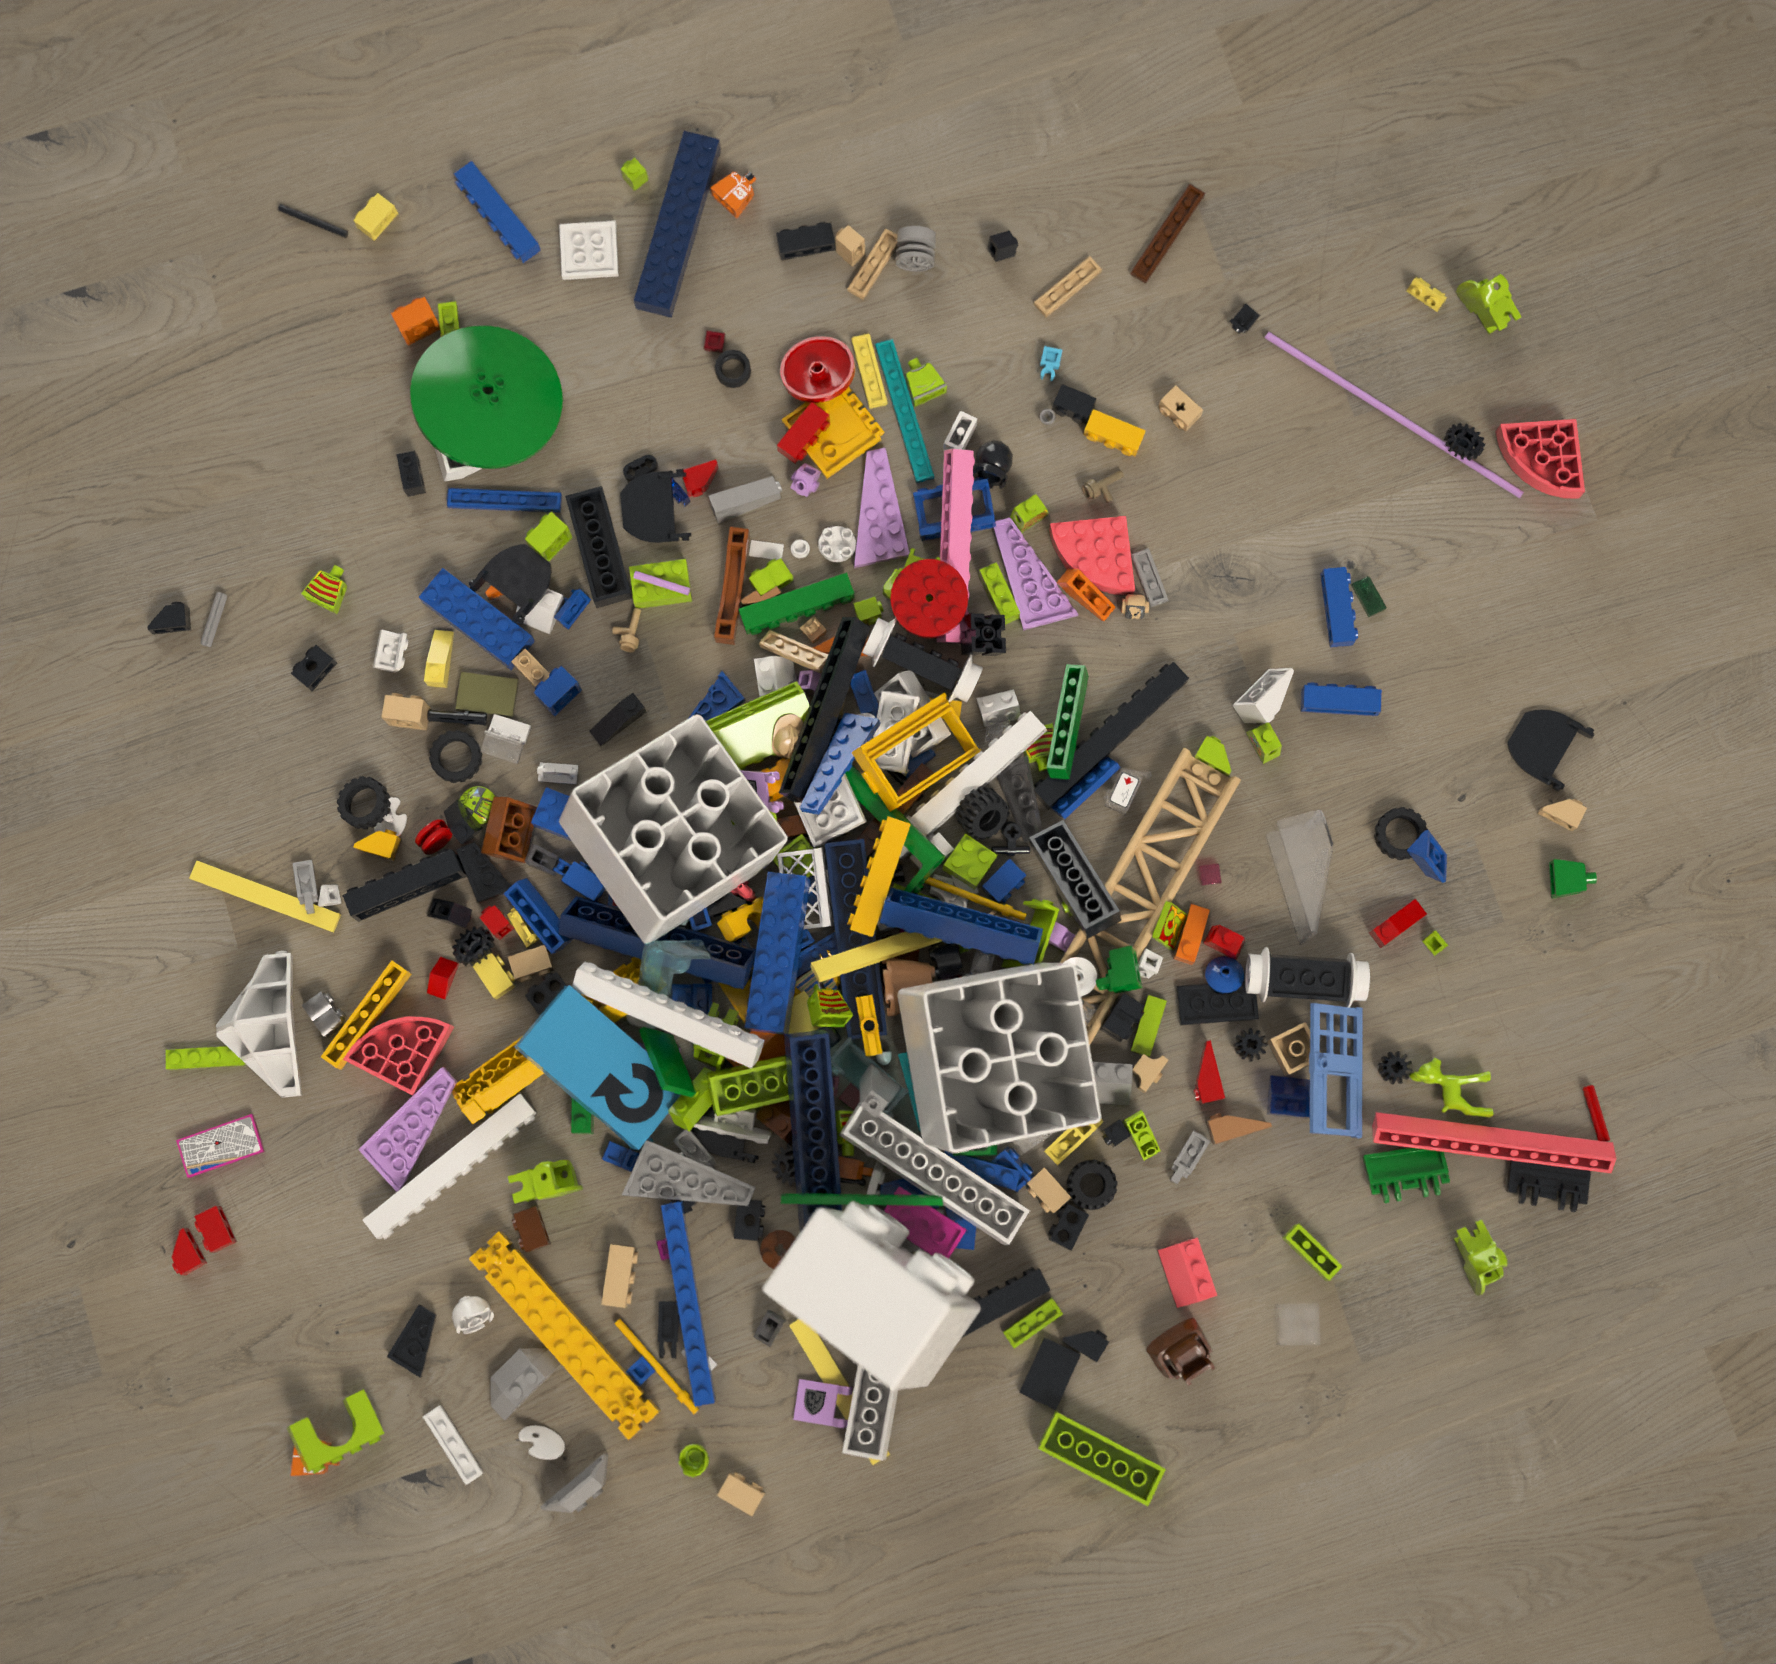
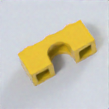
(735, 925)

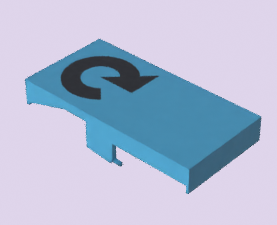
(598, 1067)

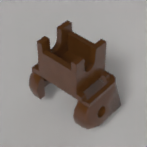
(1183, 1350)

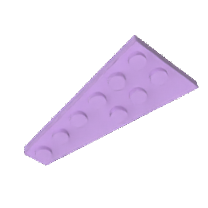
(880, 522)
(1030, 582)
(401, 1139)

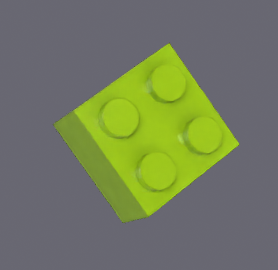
(548, 536)
(969, 862)

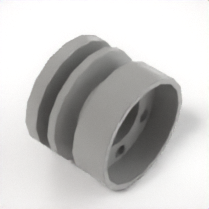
(915, 248)

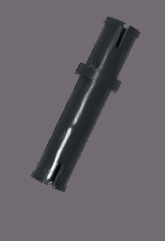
(457, 717)

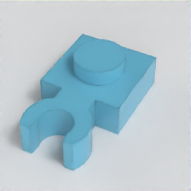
(1050, 360)

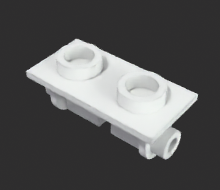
(557, 773)

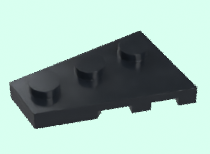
(481, 873)
(414, 1341)

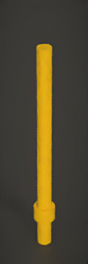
(1006, 910)
(682, 1396)

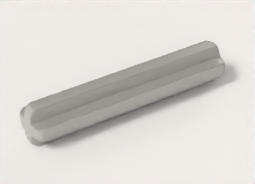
(213, 619)

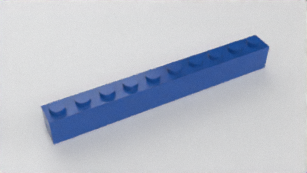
(688, 1303)

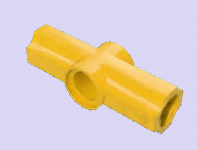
(871, 1038)

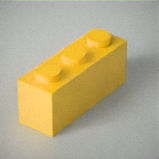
(1114, 433)

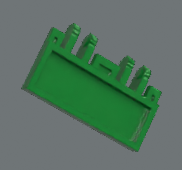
(1405, 1167)

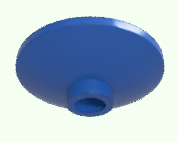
(1224, 982)

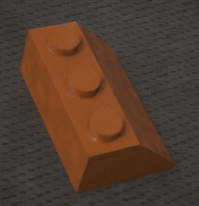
(509, 829)

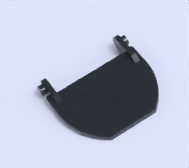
(649, 507)
(519, 576)
(1542, 742)
(723, 1145)

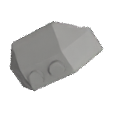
(520, 1378)
(580, 1489)

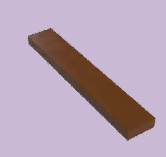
(1167, 233)

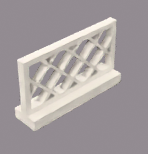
(821, 881)

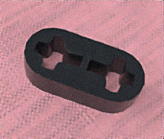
(637, 464)

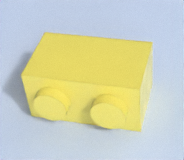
(375, 216)
(494, 975)

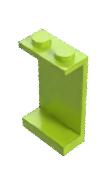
(1044, 918)

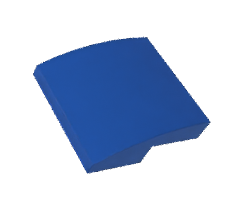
(694, 995)

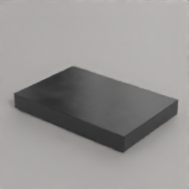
(1050, 1373)

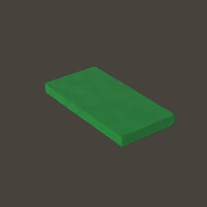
(667, 1062)

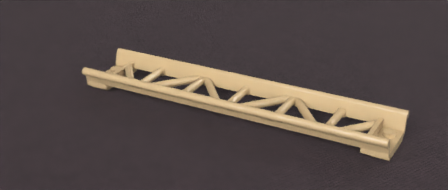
(1195, 774)

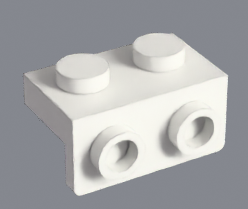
(390, 651)
(998, 707)

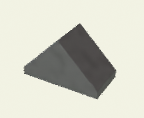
(542, 859)
(769, 1328)

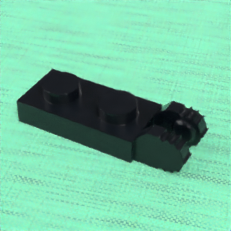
(668, 1326)

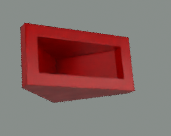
(442, 977)

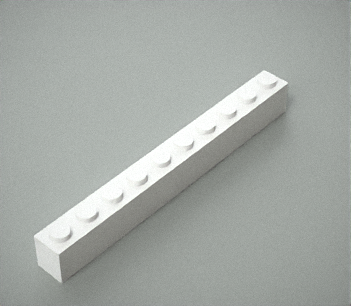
(977, 774)
(668, 1014)
(449, 1167)

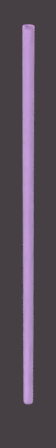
(1391, 413)

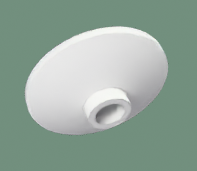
(1086, 972)

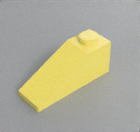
(439, 659)
(1069, 1141)

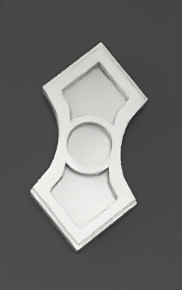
(946, 896)

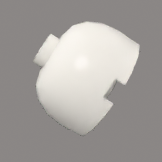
(471, 1314)

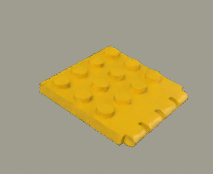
(846, 436)

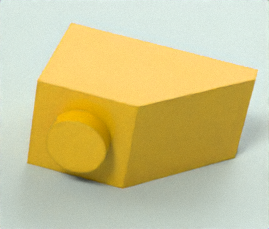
(380, 843)

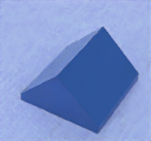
(1429, 856)

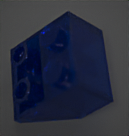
(1289, 1097)

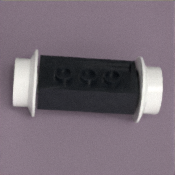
(922, 662)
(1307, 977)

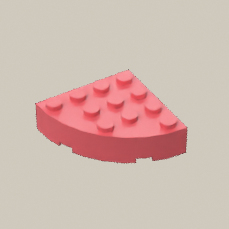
(1544, 455)
(1098, 550)
(401, 1050)

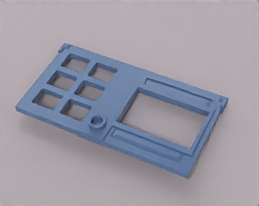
(1338, 1065)

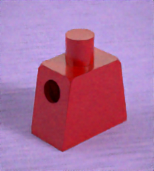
(1225, 941)

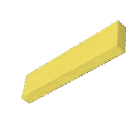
(869, 371)

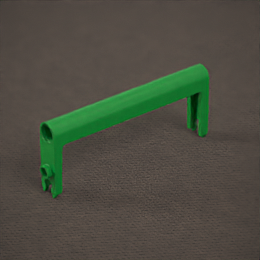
(915, 841)

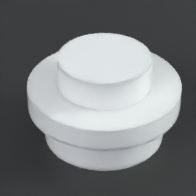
(800, 549)

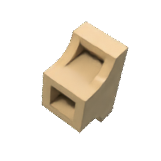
(1148, 1071)

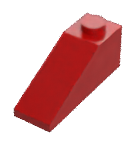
(1398, 923)
(1208, 1080)

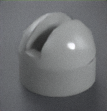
(1044, 420)

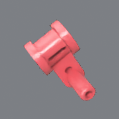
(745, 892)

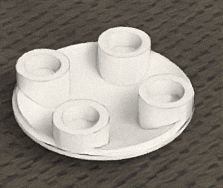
(837, 543)

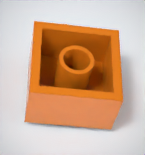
(415, 320)

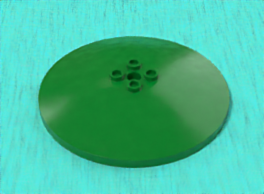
(478, 426)

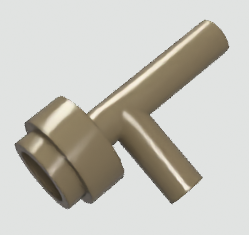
(1092, 489)

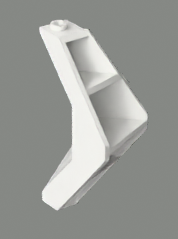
(262, 1025)

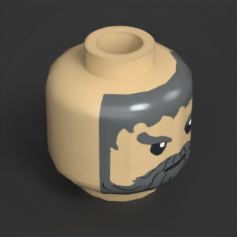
(1134, 606)

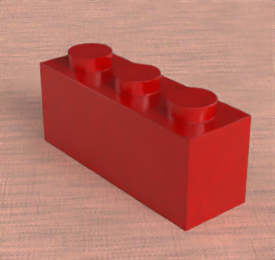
(804, 433)

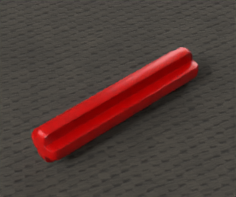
(1596, 1113)

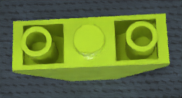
(1141, 1135)

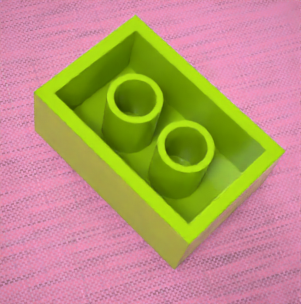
(651, 595)

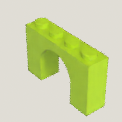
(316, 1454)

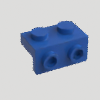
(1010, 1158)

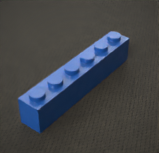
(497, 212)

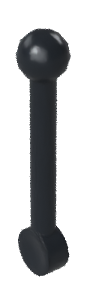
(862, 1182)

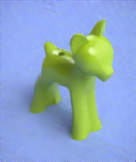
(1451, 1085)

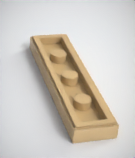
(873, 264)
(1067, 286)
(794, 651)

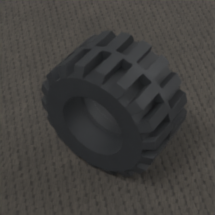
(982, 813)
(1106, 1175)

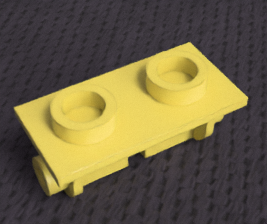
(1430, 297)
(522, 928)

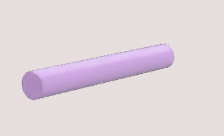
(662, 583)

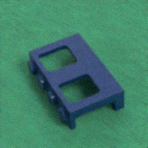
(933, 530)

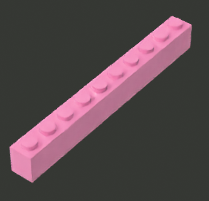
(957, 520)

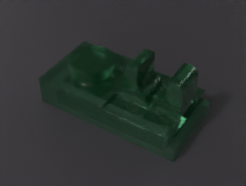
(1368, 596)

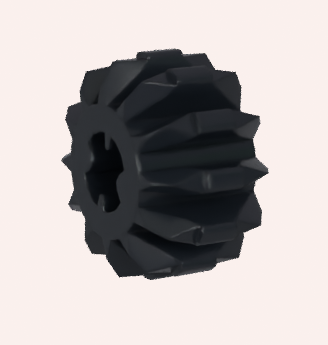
(1251, 1038)
(1397, 1075)

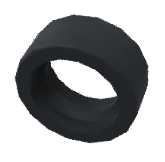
(728, 355)

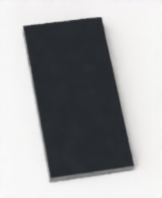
(1204, 1005)

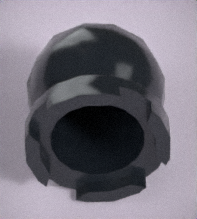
(993, 463)

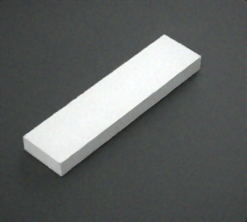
(453, 1444)

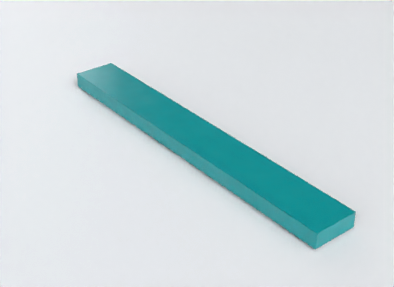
(904, 411)

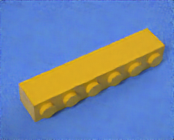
(880, 875)
(366, 1013)

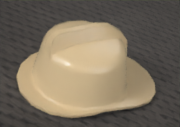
(786, 735)

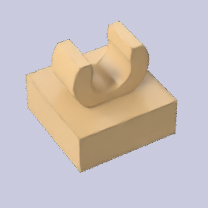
(813, 629)

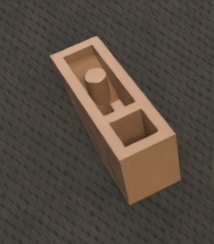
(1231, 1127)

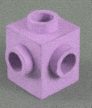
(805, 480)

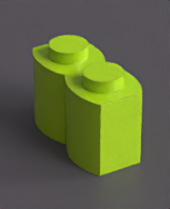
(771, 576)

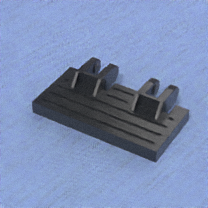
(1547, 1181)

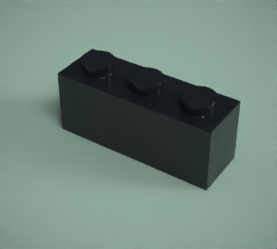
(805, 241)

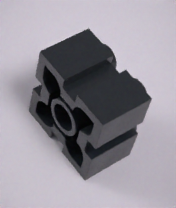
(983, 634)
(1122, 1018)

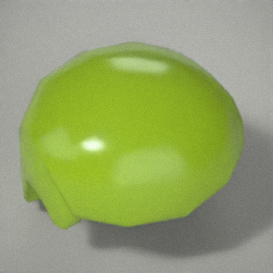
(693, 1460)

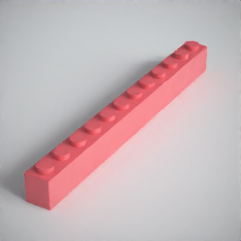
(1493, 1142)

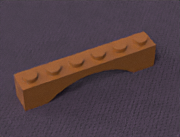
(733, 585)

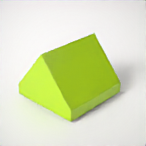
(1435, 942)

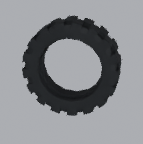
(444, 740)
(348, 794)
(1380, 828)

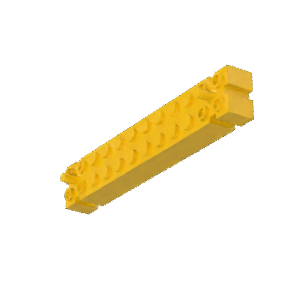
(512, 1071)
(564, 1335)

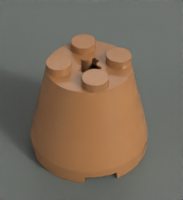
(902, 974)

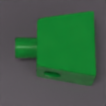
(1569, 878)

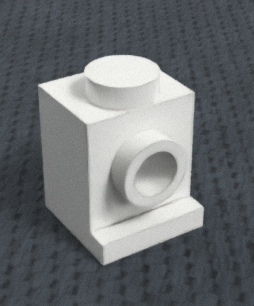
(1147, 968)

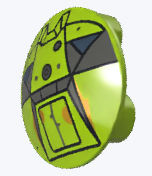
(478, 802)

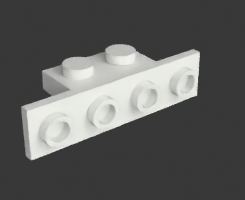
(736, 1124)

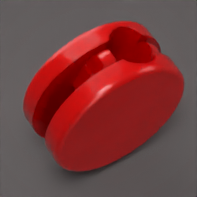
(433, 836)

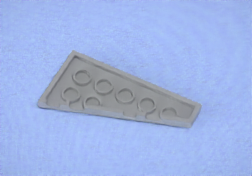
(675, 1177)

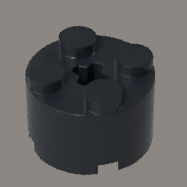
(947, 961)

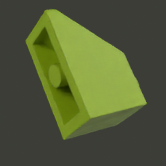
(1214, 755)

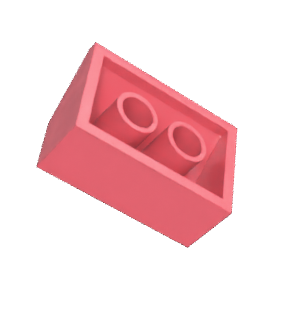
(1187, 1272)

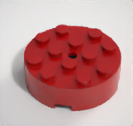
(927, 579)

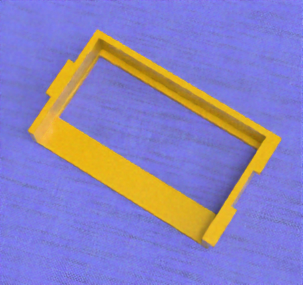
(867, 753)

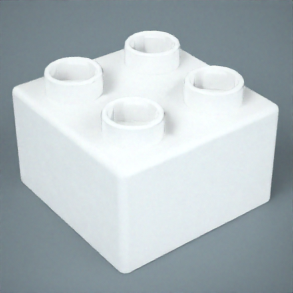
(664, 830)
(999, 1056)
(873, 1296)

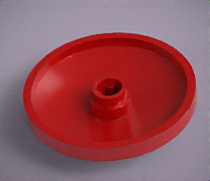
(817, 369)

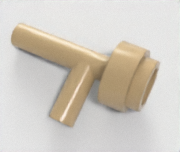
(628, 641)

